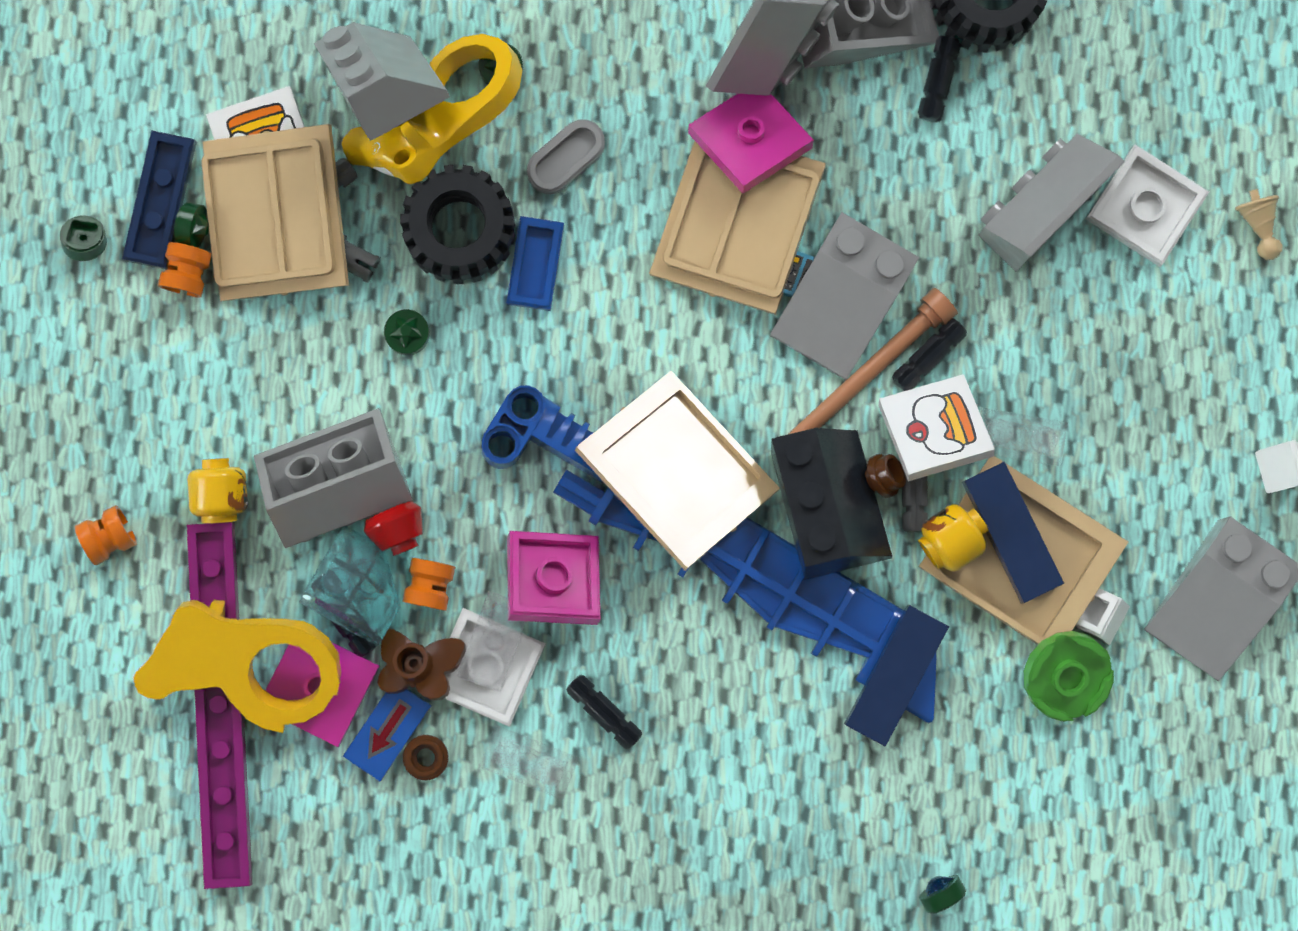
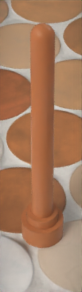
(935, 310)

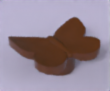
(419, 665)

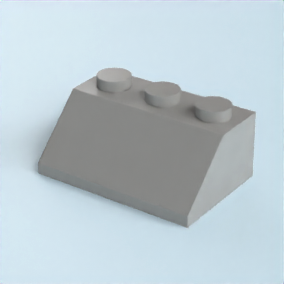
(769, 45)
(380, 75)
(1047, 198)
(331, 478)

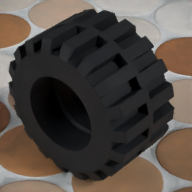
(986, 26)
(452, 187)

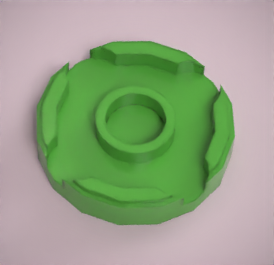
(1068, 676)

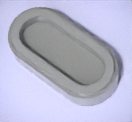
(566, 156)

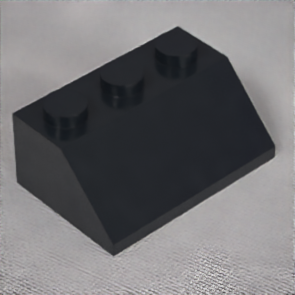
(829, 500)

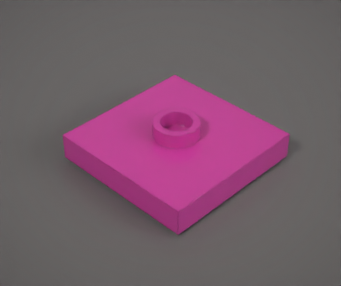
(750, 138)
(553, 578)
(300, 677)

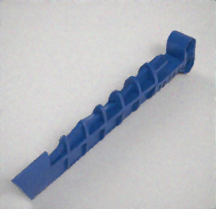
(749, 561)

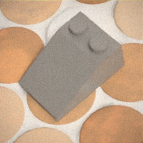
(872, 30)
(844, 296)
(1223, 597)

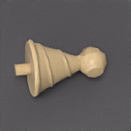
(1261, 216)

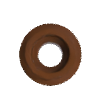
(885, 475)
(411, 762)

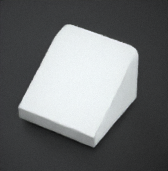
(1279, 466)
(1103, 616)

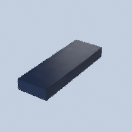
(159, 198)
(1013, 533)
(896, 675)

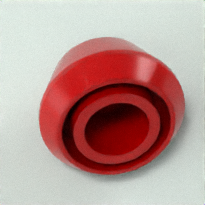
(396, 528)

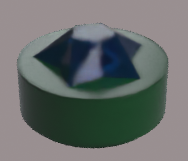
(942, 893)

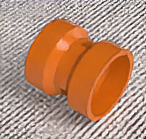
(184, 269)
(105, 535)
(429, 584)

